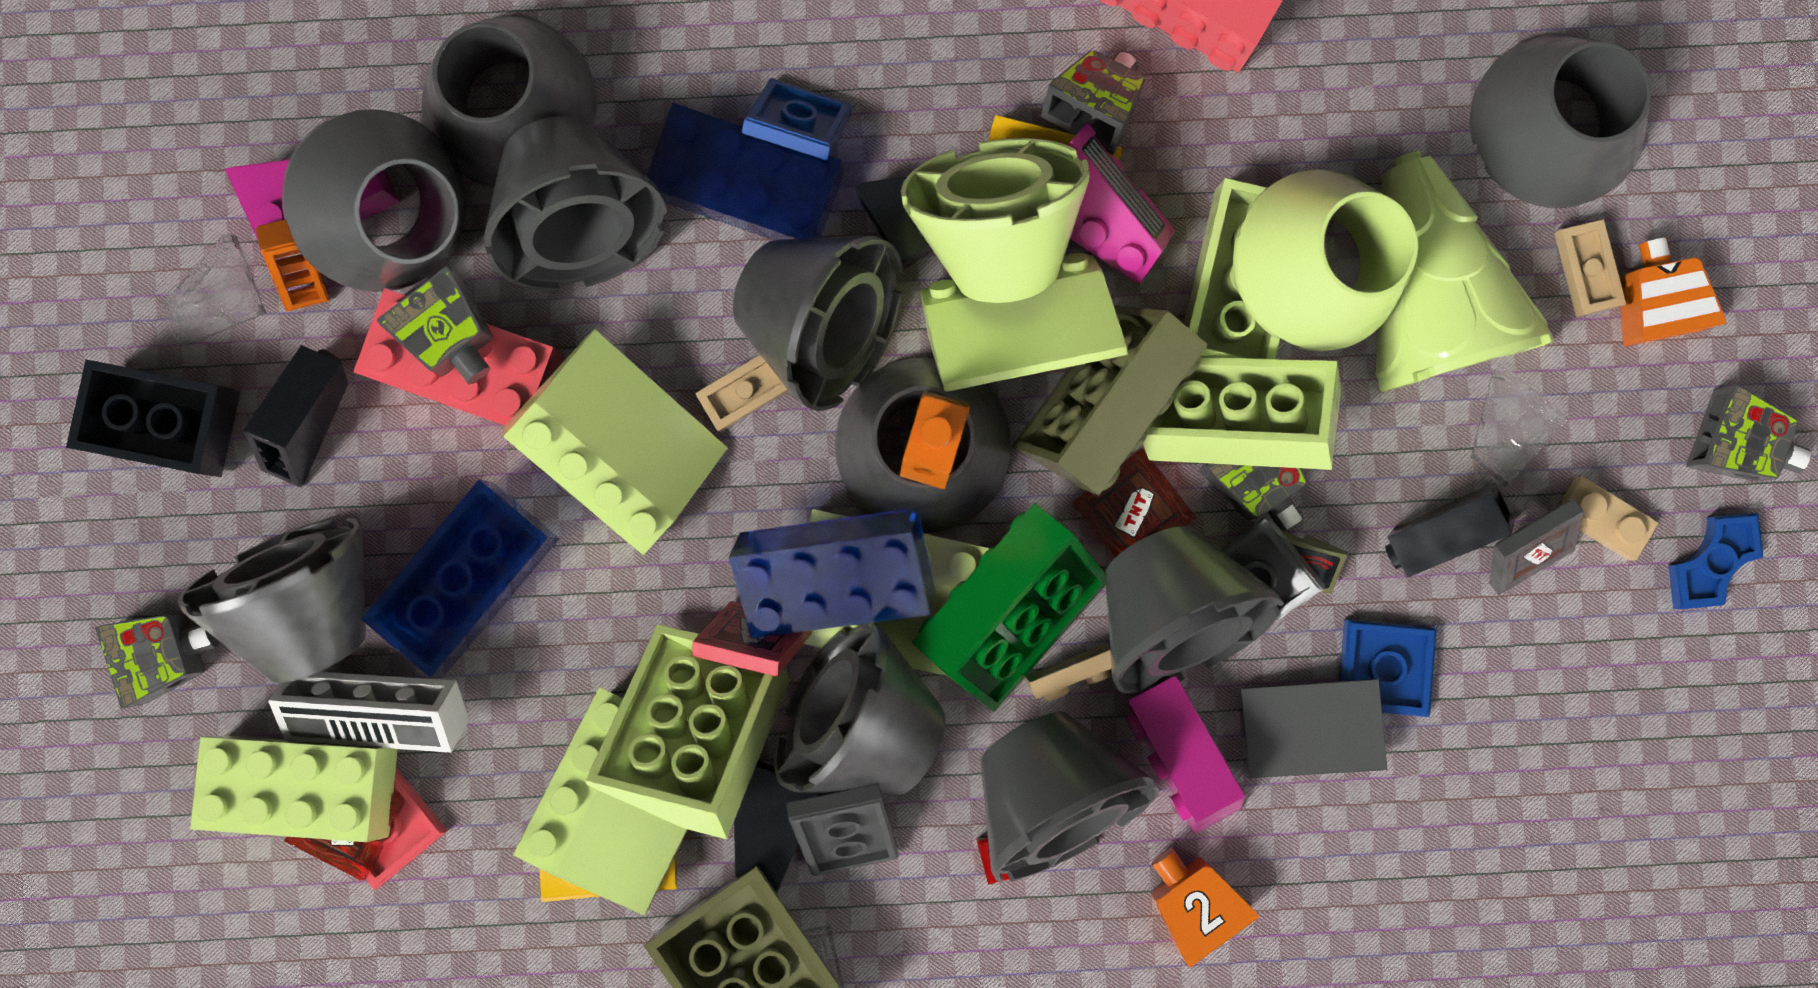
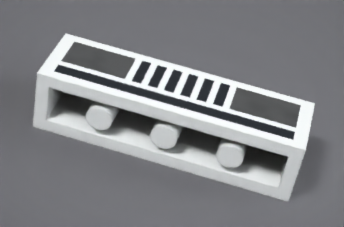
(371, 711)

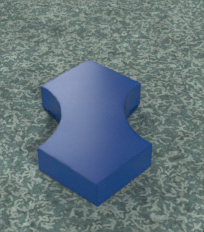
(1706, 574)

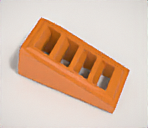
(277, 242)

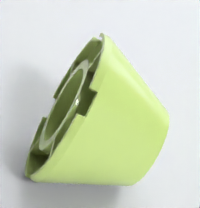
(999, 214)
(1285, 267)

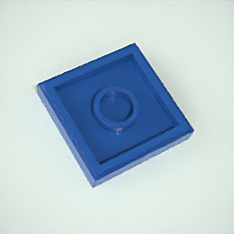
(797, 119)
(1397, 657)

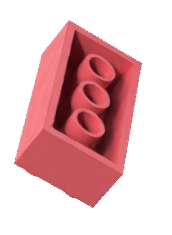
(1218, 28)
(516, 371)

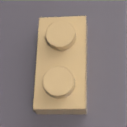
(1590, 268)
(740, 393)
(1611, 519)
(1054, 680)

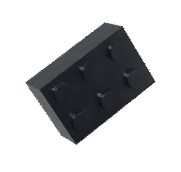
(153, 418)

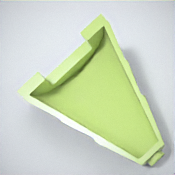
(1461, 292)

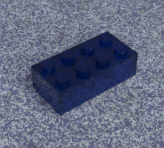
(741, 179)
(833, 573)
(460, 579)

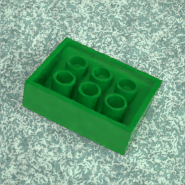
(1011, 607)

